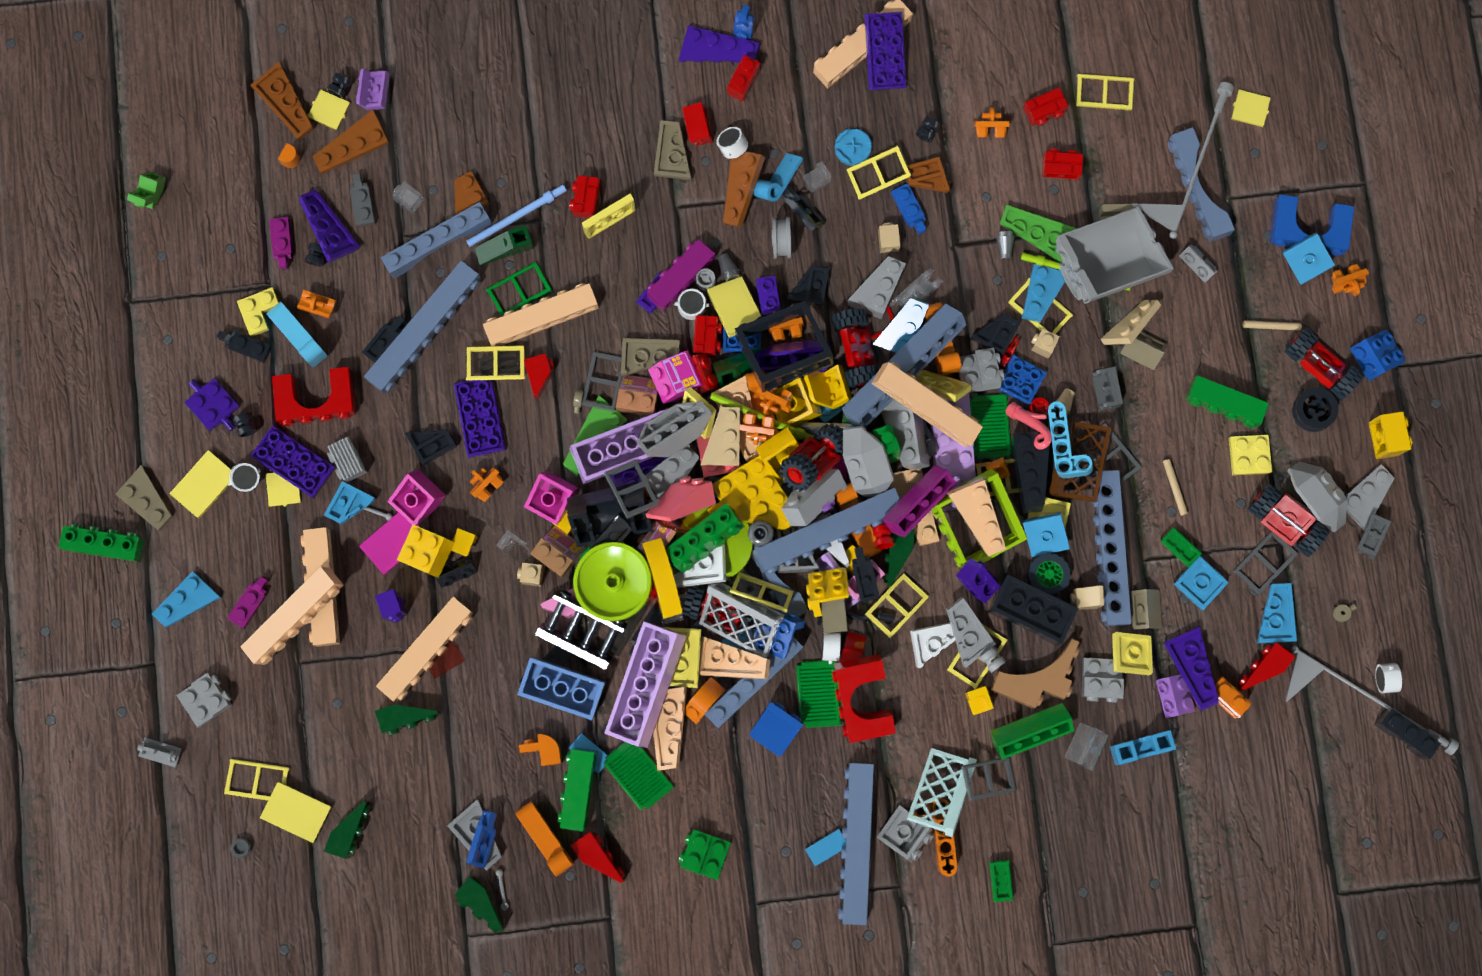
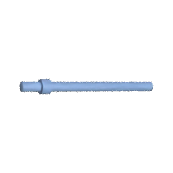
(547, 197)

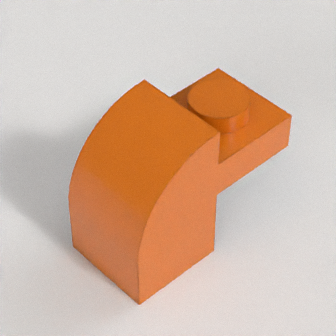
(703, 700)
(549, 749)

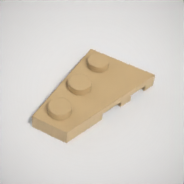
(1130, 326)
(724, 439)

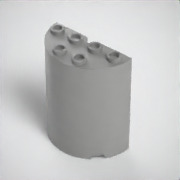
(1111, 256)

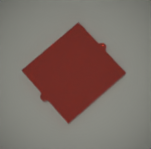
(675, 525)
(447, 661)

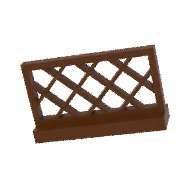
(1058, 484)

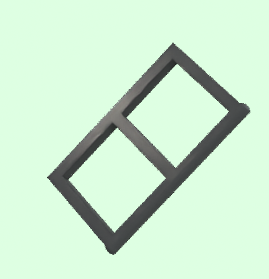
(603, 381)
(1120, 447)
(644, 483)
(1276, 572)
(988, 778)

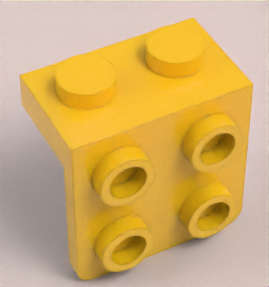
(828, 388)
(825, 587)

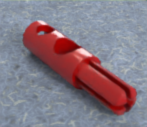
(1005, 360)

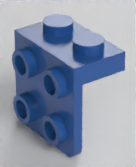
(1377, 354)
(783, 634)
(776, 728)

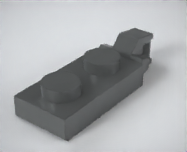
(361, 202)

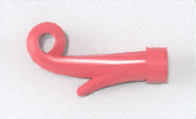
(1017, 412)

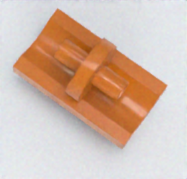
(982, 126)
(1349, 283)
(316, 304)
(794, 325)
(771, 401)
(767, 427)
(479, 489)

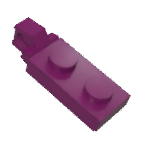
(281, 241)
(249, 603)

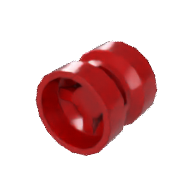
(1039, 406)
(883, 537)

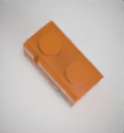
(1230, 698)

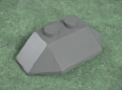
(674, 429)
(866, 462)
(1320, 494)

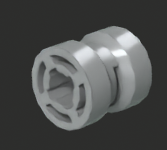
(705, 276)
(990, 655)

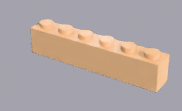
(853, 49)
(540, 315)
(927, 404)
(319, 554)
(292, 616)
(424, 650)

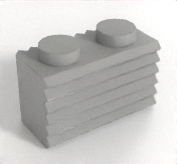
(346, 459)

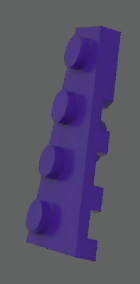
(712, 46)
(328, 229)
(1192, 663)

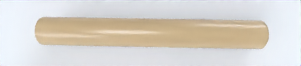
(1272, 325)
(1175, 487)

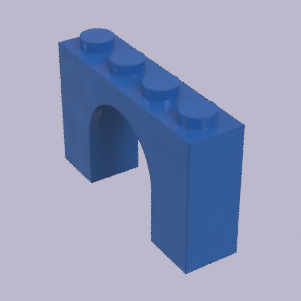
(1287, 233)

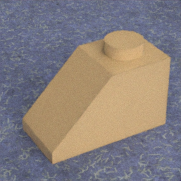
(1087, 597)

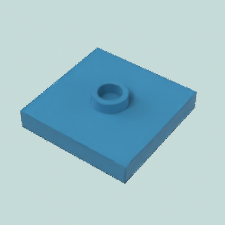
(1308, 258)
(1046, 534)
(1201, 583)

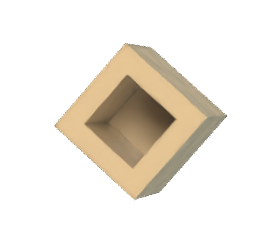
(888, 238)

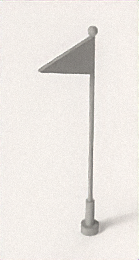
(1171, 214)
(1307, 669)

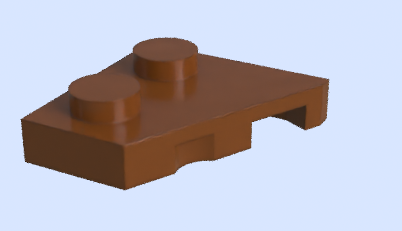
(468, 193)

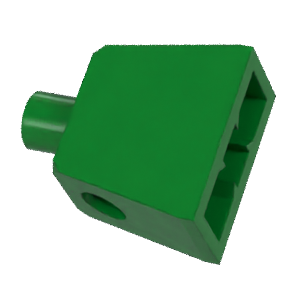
(887, 437)

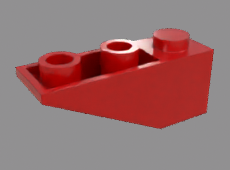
(1272, 663)
(592, 854)

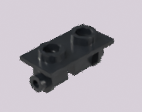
(463, 569)

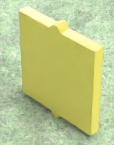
(1250, 108)
(328, 110)
(281, 491)

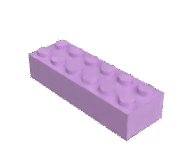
(610, 450)
(952, 455)
(645, 684)

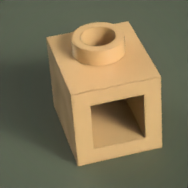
(1044, 343)
(530, 574)

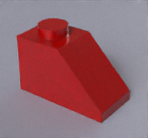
(539, 373)
(853, 647)

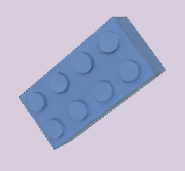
(561, 688)

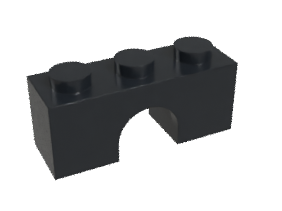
(1415, 738)

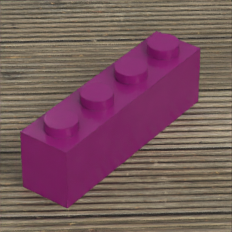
(680, 275)
(919, 501)

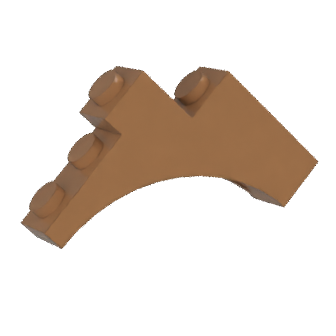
(1051, 680)

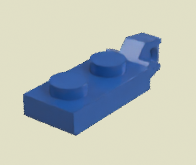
(744, 23)
(909, 208)
(482, 840)

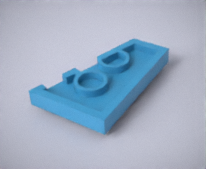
(1278, 616)

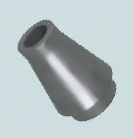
(1005, 244)
(728, 268)

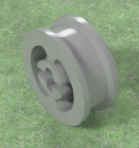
(781, 237)

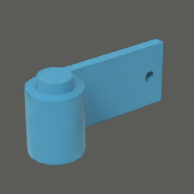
(774, 188)

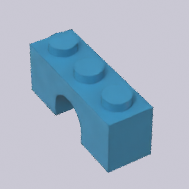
(1142, 747)

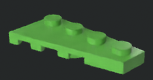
(1035, 229)
(595, 424)

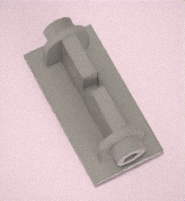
(1193, 258)
(159, 752)

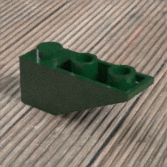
(504, 245)
(732, 368)
(897, 556)
(397, 717)
(343, 837)
(478, 899)

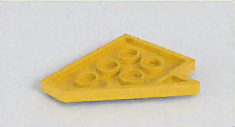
(752, 494)

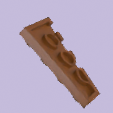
(281, 98)
(353, 143)
(741, 185)

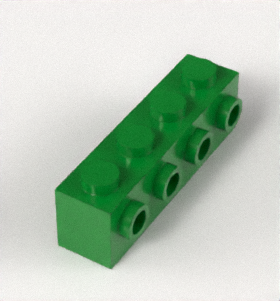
(1226, 401)
(704, 538)
(102, 544)
(1032, 731)
(578, 789)

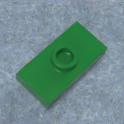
(1180, 547)
(1001, 881)

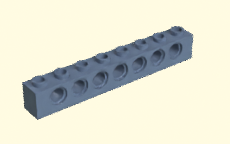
(1122, 617)

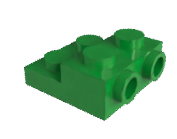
(704, 854)

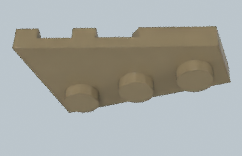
(670, 153)
(645, 353)
(144, 499)

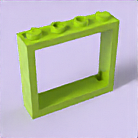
(1011, 540)

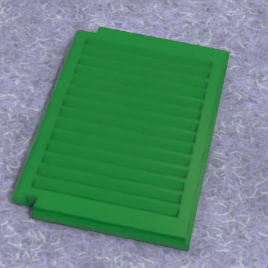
(994, 436)
(817, 694)
(637, 775)

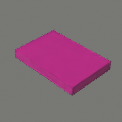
(386, 543)

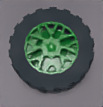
(1049, 574)

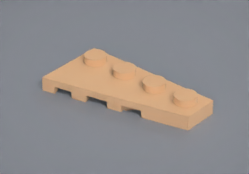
(739, 393)
(978, 512)
(925, 530)
(727, 661)
(669, 729)

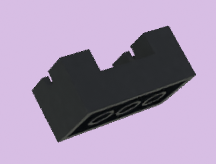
(594, 511)
(1033, 610)

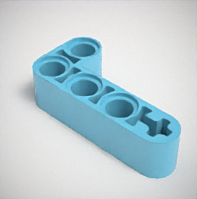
(296, 334)
(1064, 439)

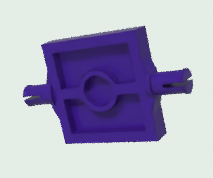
(212, 405)

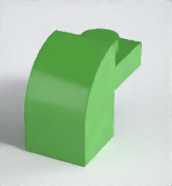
(149, 190)

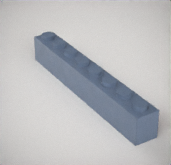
(423, 327)
(911, 358)
(825, 532)
(857, 844)

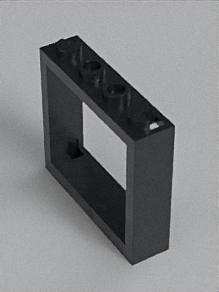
(792, 371)

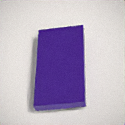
(885, 51)
(479, 417)
(293, 461)

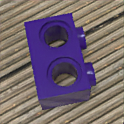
(767, 295)
(978, 580)
(391, 606)

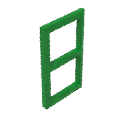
(512, 277)

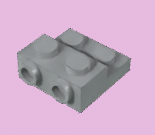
(981, 370)
(1101, 680)
(204, 699)
(905, 835)

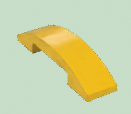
(662, 577)

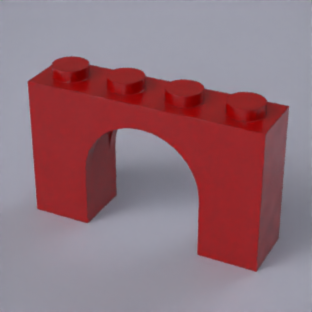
(339, 404)
(848, 677)

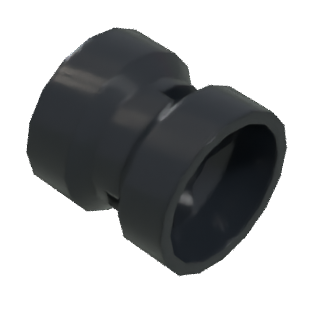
(338, 85)
(928, 129)
(315, 255)
(244, 424)

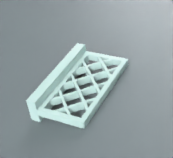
(957, 800)

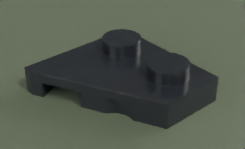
(811, 287)
(997, 333)
(430, 444)

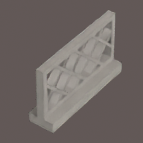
(756, 610)

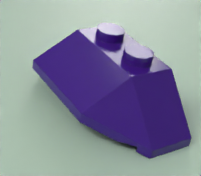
(784, 354)

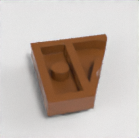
(928, 175)

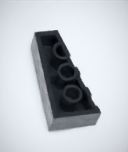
(1030, 470)

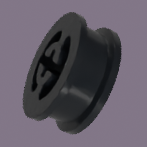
(1321, 400)

